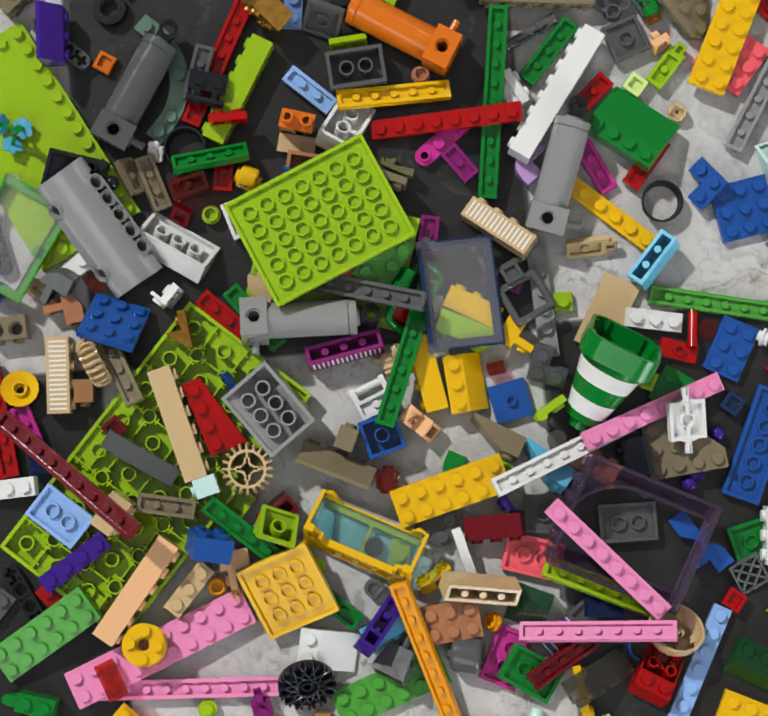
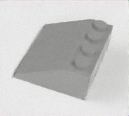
(269, 408)

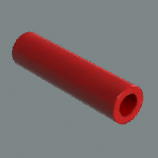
(692, 329)

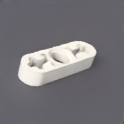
(463, 550)

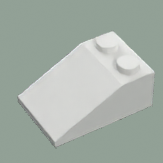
(342, 126)
(329, 647)

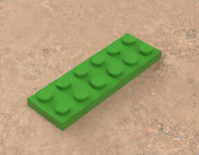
(47, 633)
(379, 694)

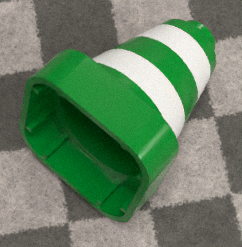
(608, 370)

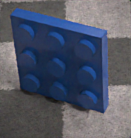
(742, 209)
(113, 322)

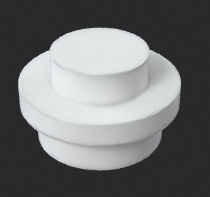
(762, 337)

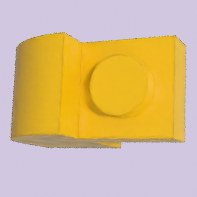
(512, 337)

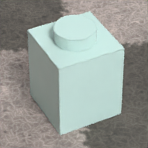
(205, 486)

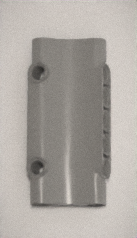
(99, 227)

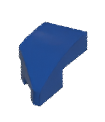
(684, 526)

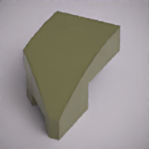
(391, 164)

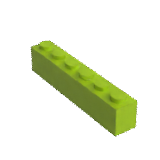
(240, 85)

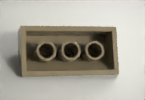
(336, 465)

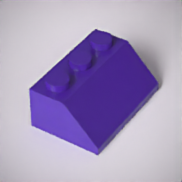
(52, 34)

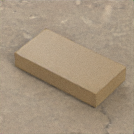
(296, 143)

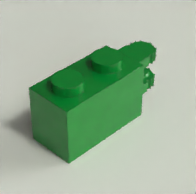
(31, 703)

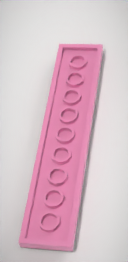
(184, 637)

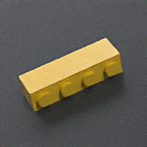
(428, 380)

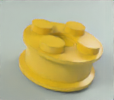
(157, 645)

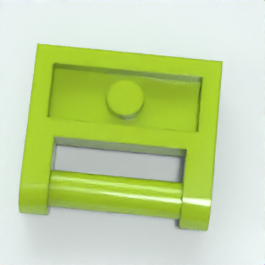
(554, 405)

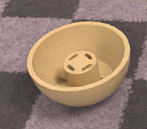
(690, 633)

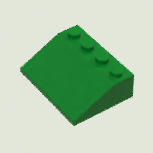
(631, 129)

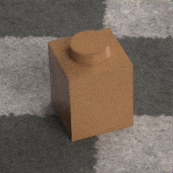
(84, 392)

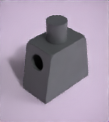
(396, 662)

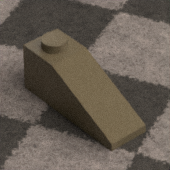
(501, 439)

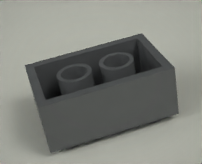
(356, 67)

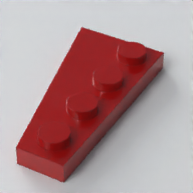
(214, 423)

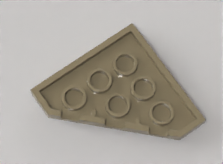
(689, 15)
(670, 457)

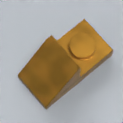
(184, 335)

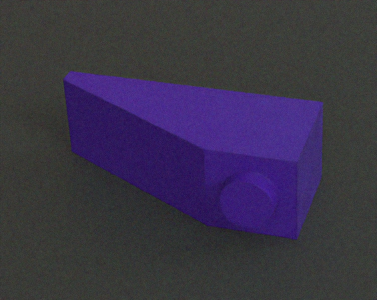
(377, 627)

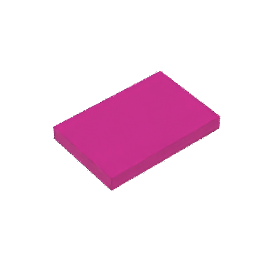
(497, 653)

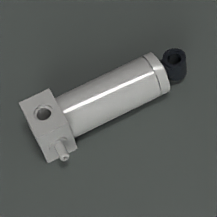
(560, 171)
(300, 319)

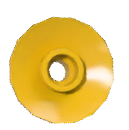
(15, 381)

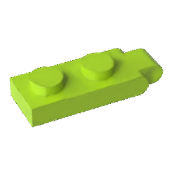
(666, 66)

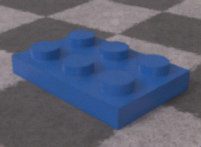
(730, 348)

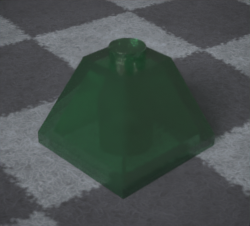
(532, 605)

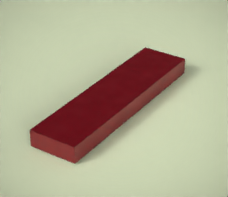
(559, 663)

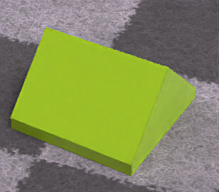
(277, 526)

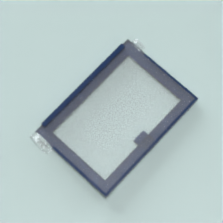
(461, 292)

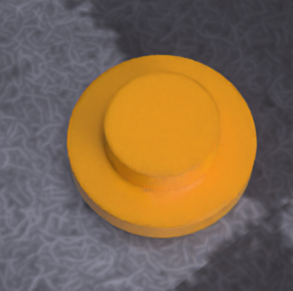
(217, 586)
(492, 621)

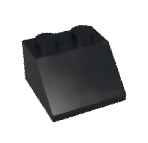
(635, 454)

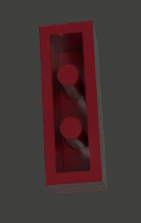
(494, 527)

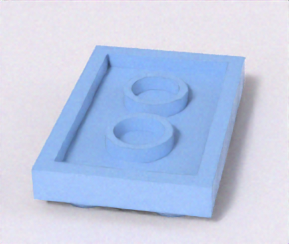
(59, 515)

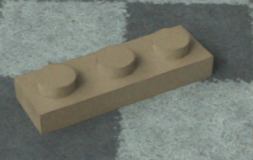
(152, 183)
(166, 505)

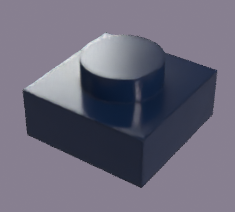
(732, 403)

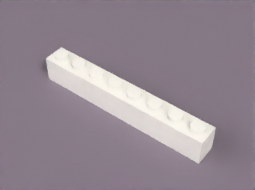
(555, 94)

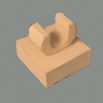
(659, 43)

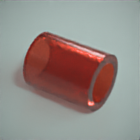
(495, 368)

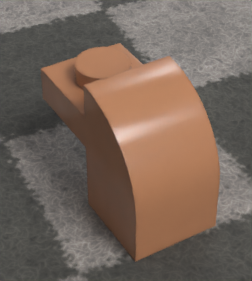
(72, 307)

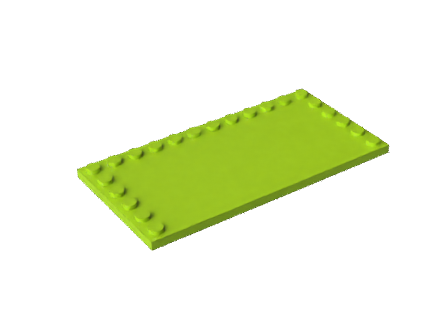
(35, 93)

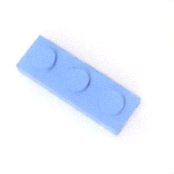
(309, 90)

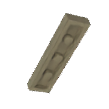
(122, 375)

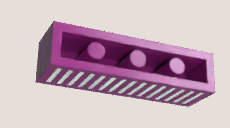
(344, 350)

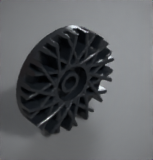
(306, 684)

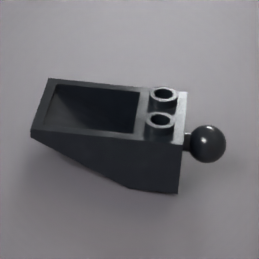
(59, 159)

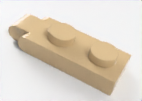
(590, 246)

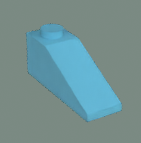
(556, 480)

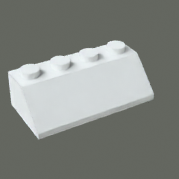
(179, 247)

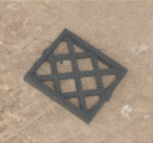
(742, 561)

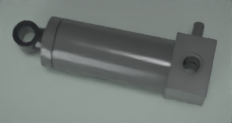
(136, 89)

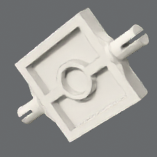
(686, 420)

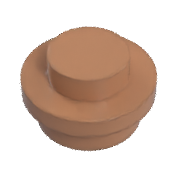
(420, 74)

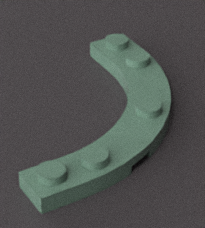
(178, 74)

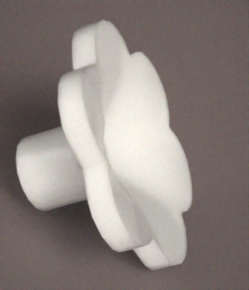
(156, 150)

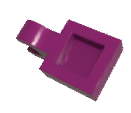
(261, 705)

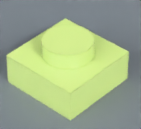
(635, 84)

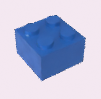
(380, 439)
(209, 545)

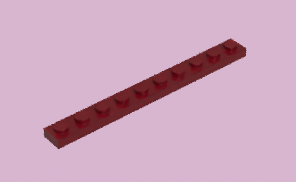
(69, 475)

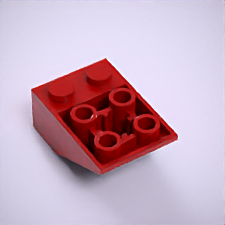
(655, 676)

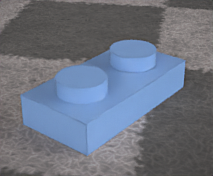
(296, 8)

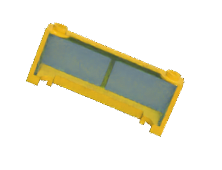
(364, 539)

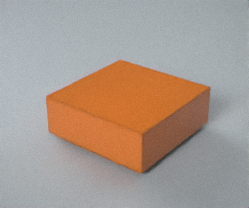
(105, 63)

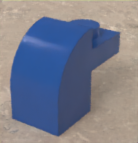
(716, 556)

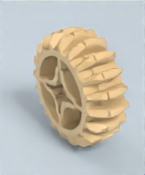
(93, 362)
(230, 468)

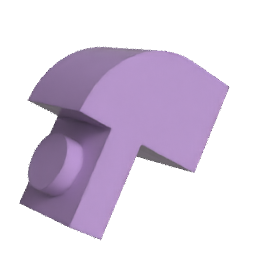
(529, 173)

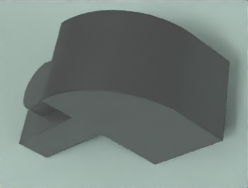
(58, 280)

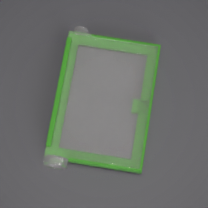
(25, 235)

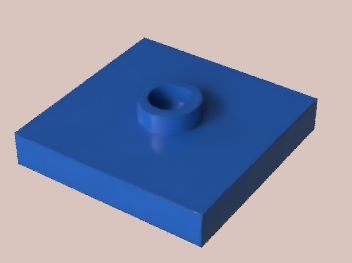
(510, 400)

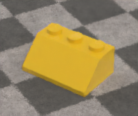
(464, 383)

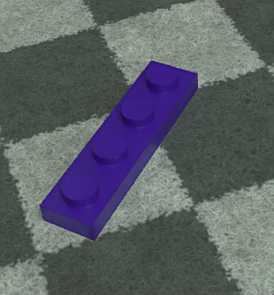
(74, 562)

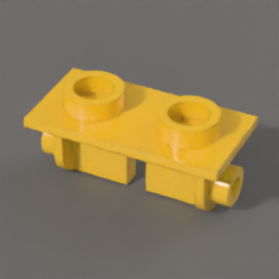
(426, 581)

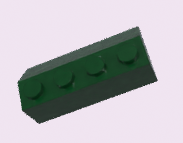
(748, 662)

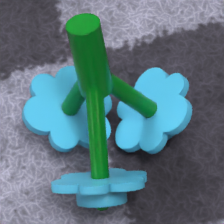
(21, 128)

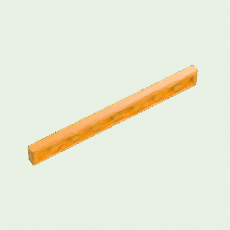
(424, 649)

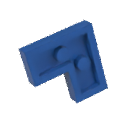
(711, 183)

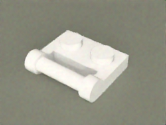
(370, 406)

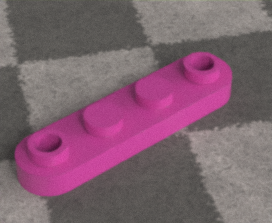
(438, 144)

